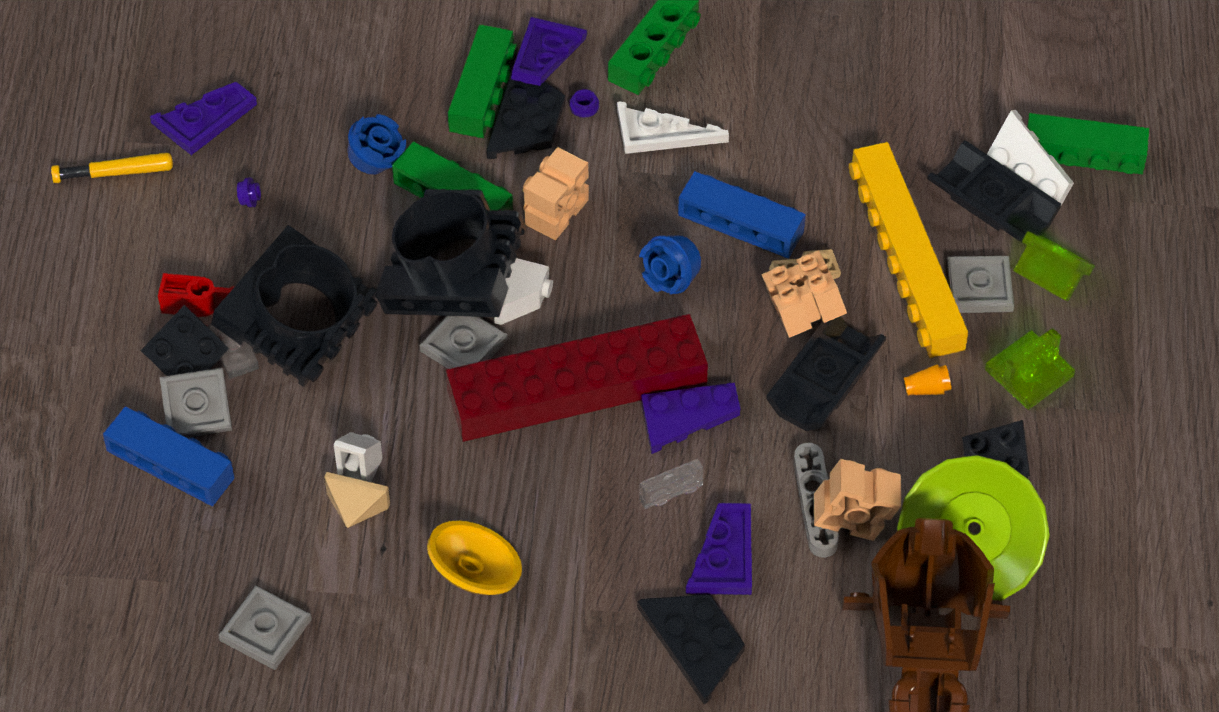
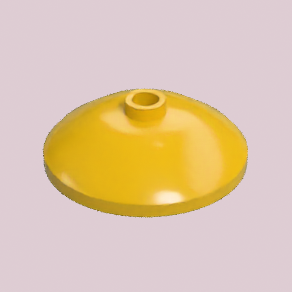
(474, 558)

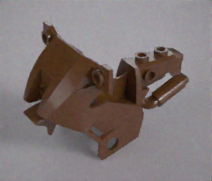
(930, 570)

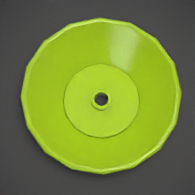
(996, 498)

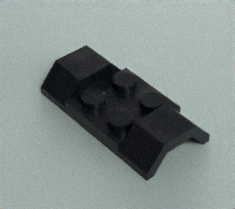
(995, 193)
(823, 374)

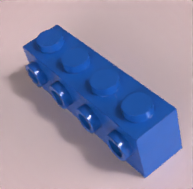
(741, 214)
(169, 455)

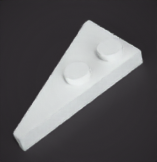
(659, 131)

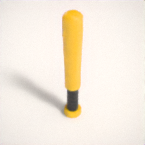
(123, 166)

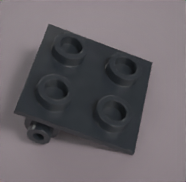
(184, 345)
(1001, 443)

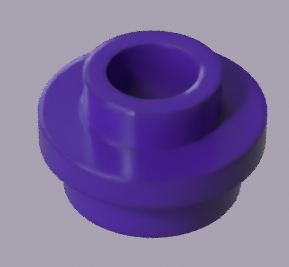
(584, 103)
(248, 192)

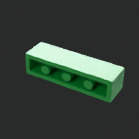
(482, 81)
(1092, 143)
(423, 169)

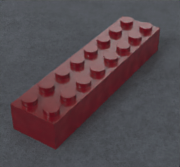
(576, 377)

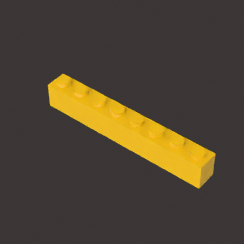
(908, 250)

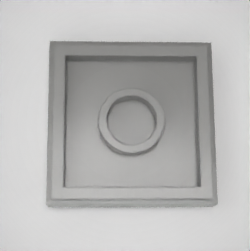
(981, 283)
(463, 341)
(196, 402)
(265, 627)

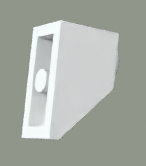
(526, 290)
(357, 456)

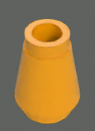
(928, 381)

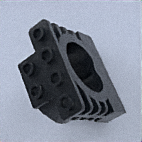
(289, 261)
(459, 286)

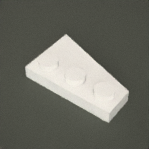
(1023, 154)

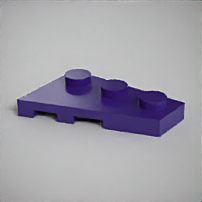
(545, 49)
(203, 120)
(678, 413)
(726, 556)

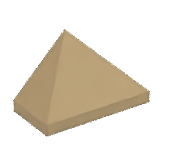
(356, 498)

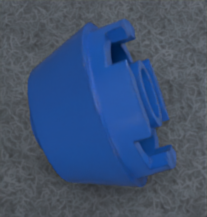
(374, 144)
(670, 263)

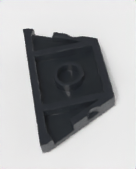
(526, 118)
(695, 638)

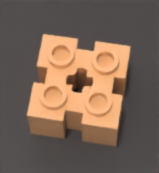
(555, 193)
(804, 293)
(857, 499)

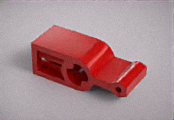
(192, 291)

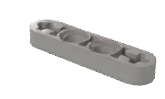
(817, 474)

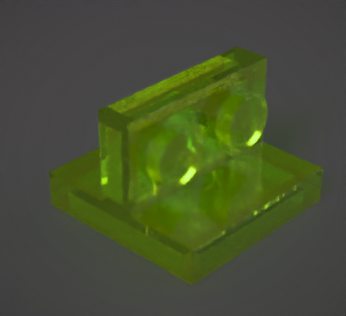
(1051, 265)
(1031, 367)

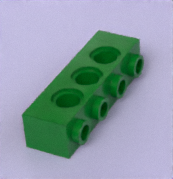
(652, 43)

